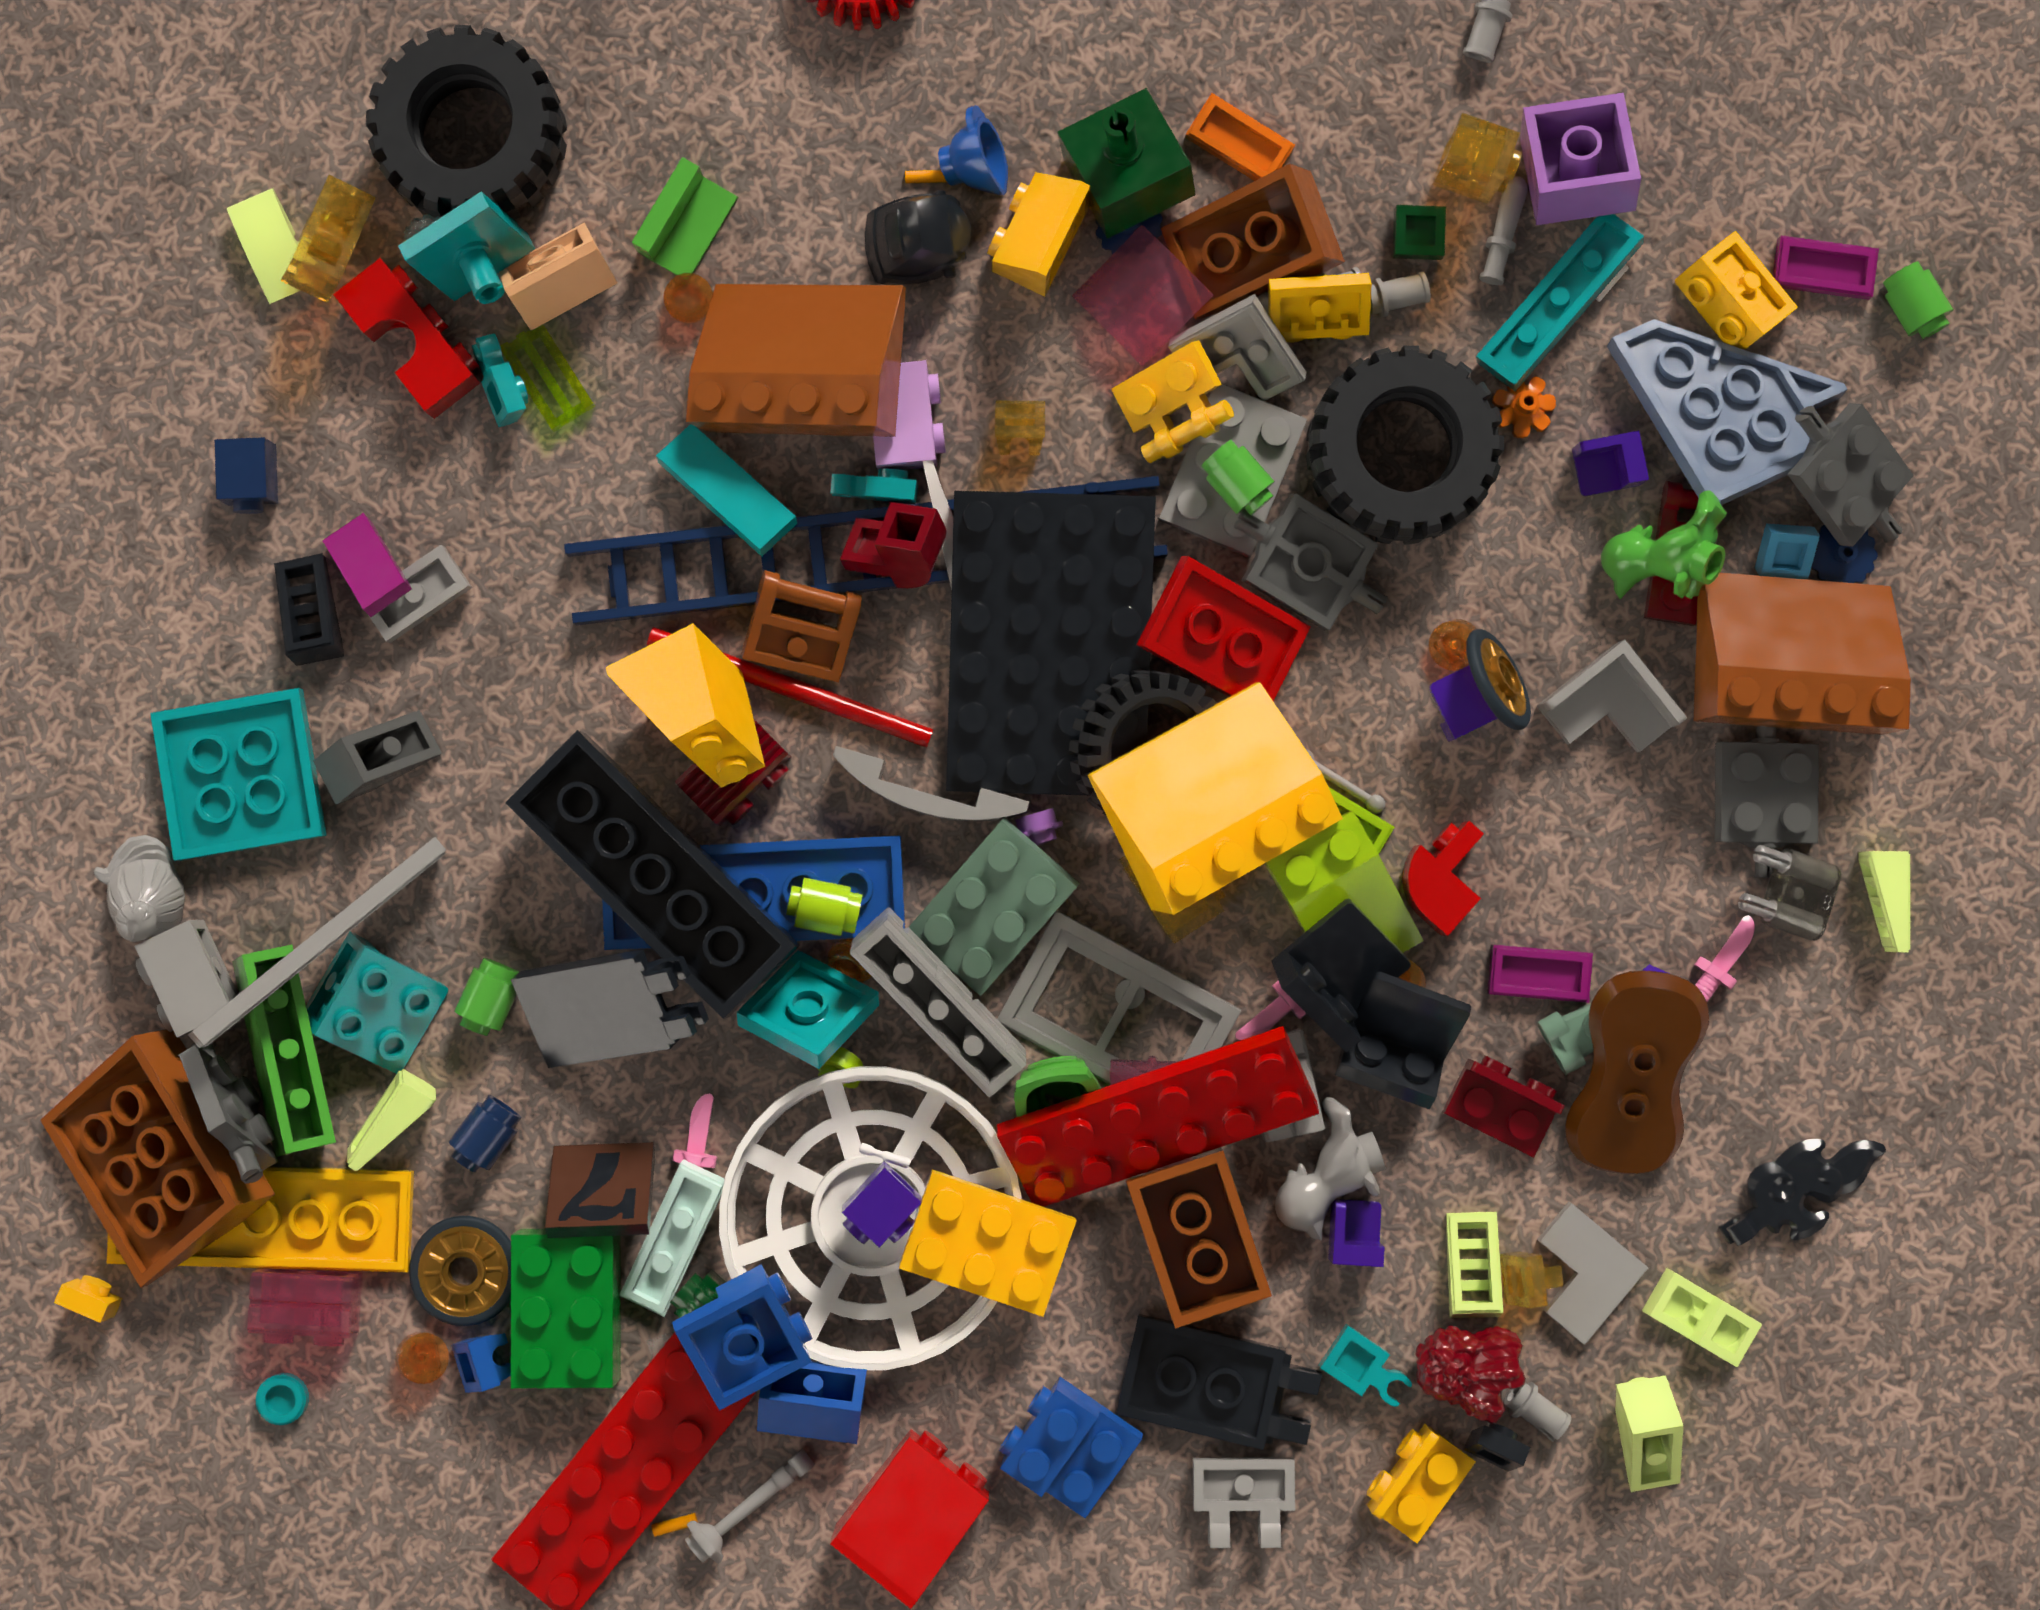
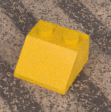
(1040, 231)

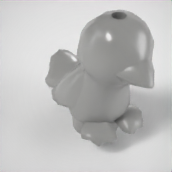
(1341, 1168)

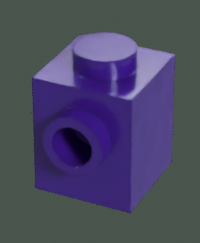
(881, 1207)

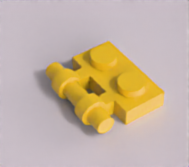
(1165, 388)

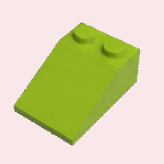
(1338, 867)

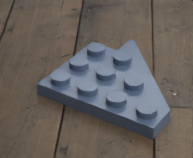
(1720, 406)

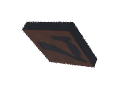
(600, 1190)

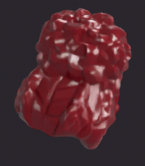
(1470, 1369)

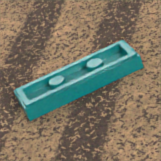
(726, 489)

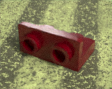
(1501, 1106)

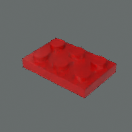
(1222, 631)

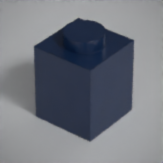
(246, 473)

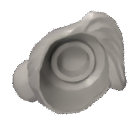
(143, 889)

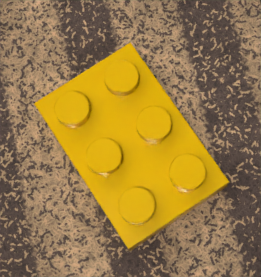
(987, 1243)

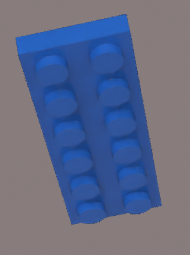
(771, 868)

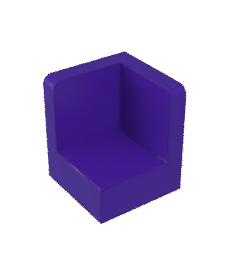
(1610, 463)
(1460, 704)
(1355, 1233)

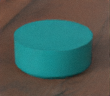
(282, 1399)

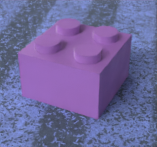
(1580, 159)

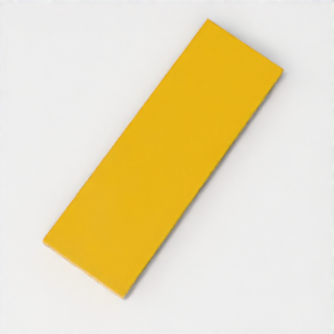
(319, 1223)

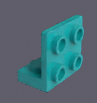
(373, 1004)

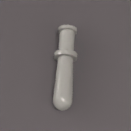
(1501, 242)

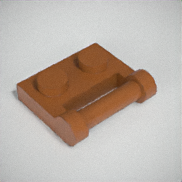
(797, 642)

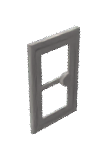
(1140, 974)

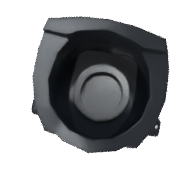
(917, 238)

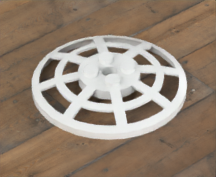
(827, 1217)

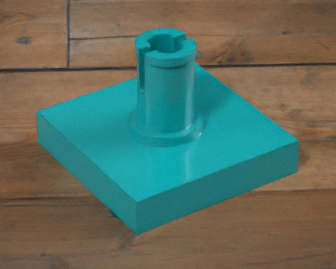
(468, 249)
(808, 1009)

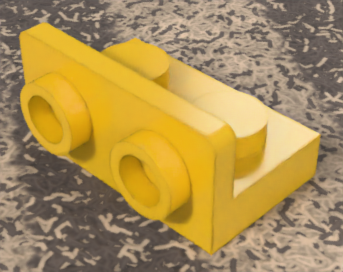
(1735, 292)
(1321, 306)
(1419, 1482)

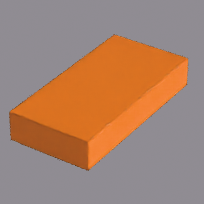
(1238, 139)

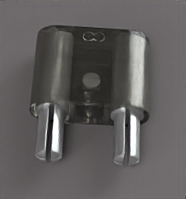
(1797, 893)

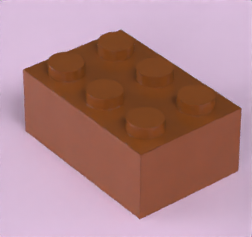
(1198, 1237)

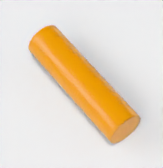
(924, 176)
(673, 1524)

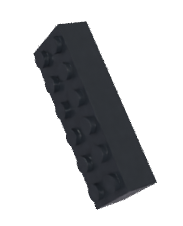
(652, 873)

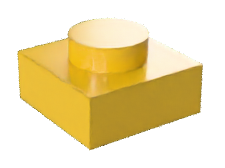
(89, 1298)

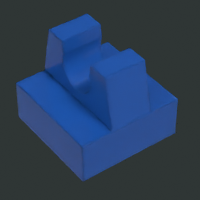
(477, 1364)

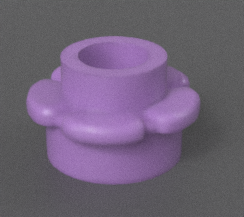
(1039, 826)

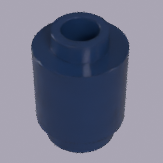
(484, 1134)

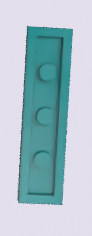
(1559, 299)

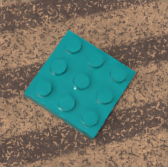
(238, 774)

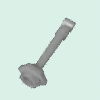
(707, 1539)

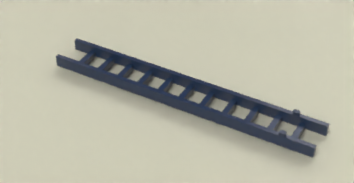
(813, 524)

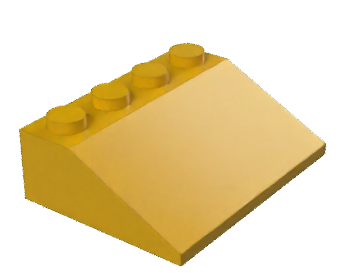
(1213, 799)

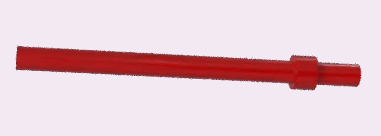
(824, 699)

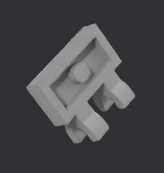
(1244, 1485)

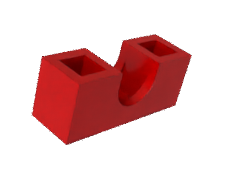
(383, 301)

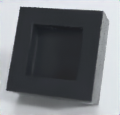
(1497, 1446)

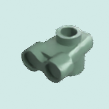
(1568, 1037)

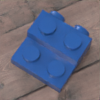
(744, 1337)
(1068, 1447)

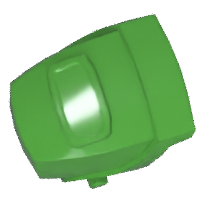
(1052, 1076)

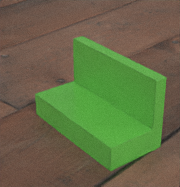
(683, 220)

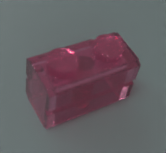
(304, 1304)

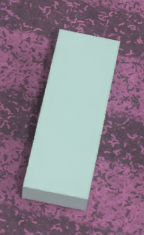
(673, 1238)

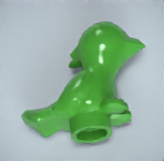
(1680, 556)

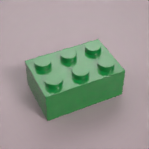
(565, 1311)

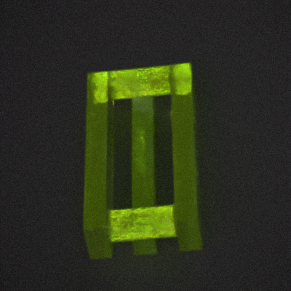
(524, 341)

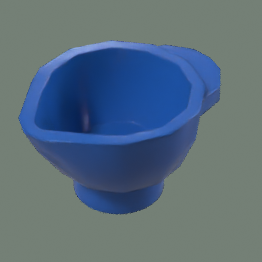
(975, 156)

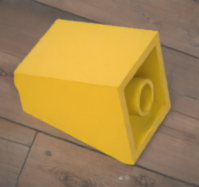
(695, 702)

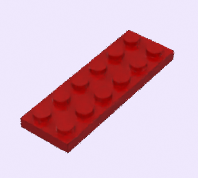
(1158, 1118)
(617, 1482)

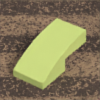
(266, 240)
(1702, 1317)

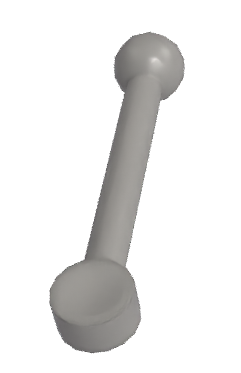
(1374, 803)

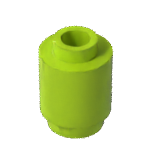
(824, 907)

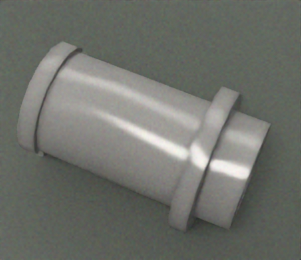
(1487, 29)
(1399, 293)
(1537, 1411)

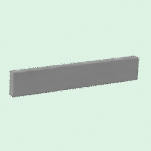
(317, 944)

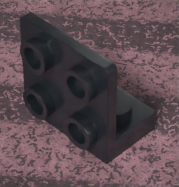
(1334, 966)
(1403, 1039)

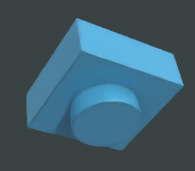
(1787, 551)

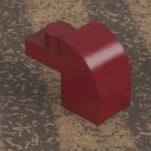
(897, 547)

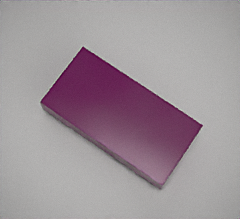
(1825, 267)
(367, 565)
(1540, 973)

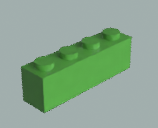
(285, 1058)

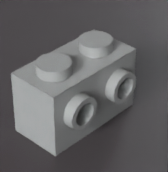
(185, 975)

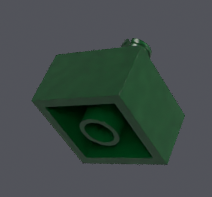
(1128, 162)

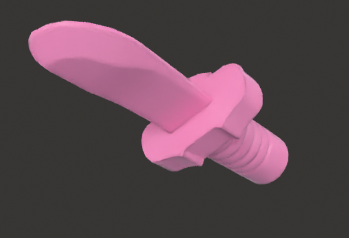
(1717, 971)
(1270, 1015)
(698, 1135)

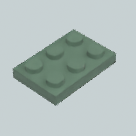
(993, 906)

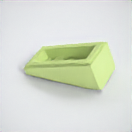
(1888, 890)
(396, 1110)
(1471, 1309)

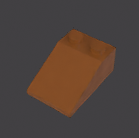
(1254, 236)

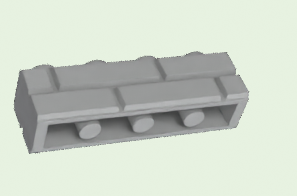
(938, 1002)

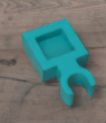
(503, 390)
(889, 486)
(1359, 1363)

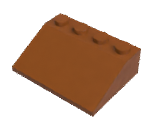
(799, 360)
(1800, 655)
(149, 1159)

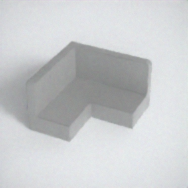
(1616, 687)

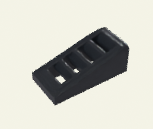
(317, 649)

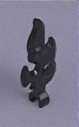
(1800, 1171)

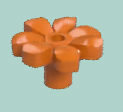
(1523, 415)

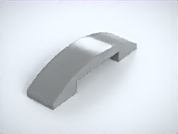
(869, 772)

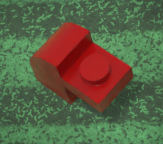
(1432, 887)

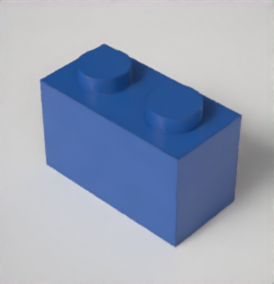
(814, 1403)

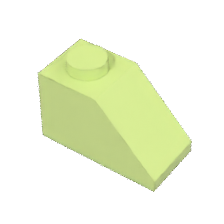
(1649, 1432)

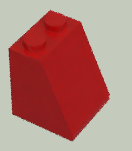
(911, 1516)

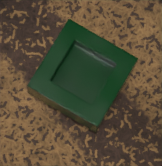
(1419, 232)

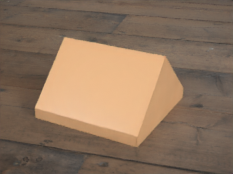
(557, 277)

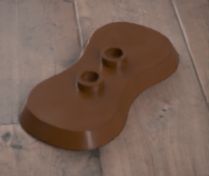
(1642, 1040)

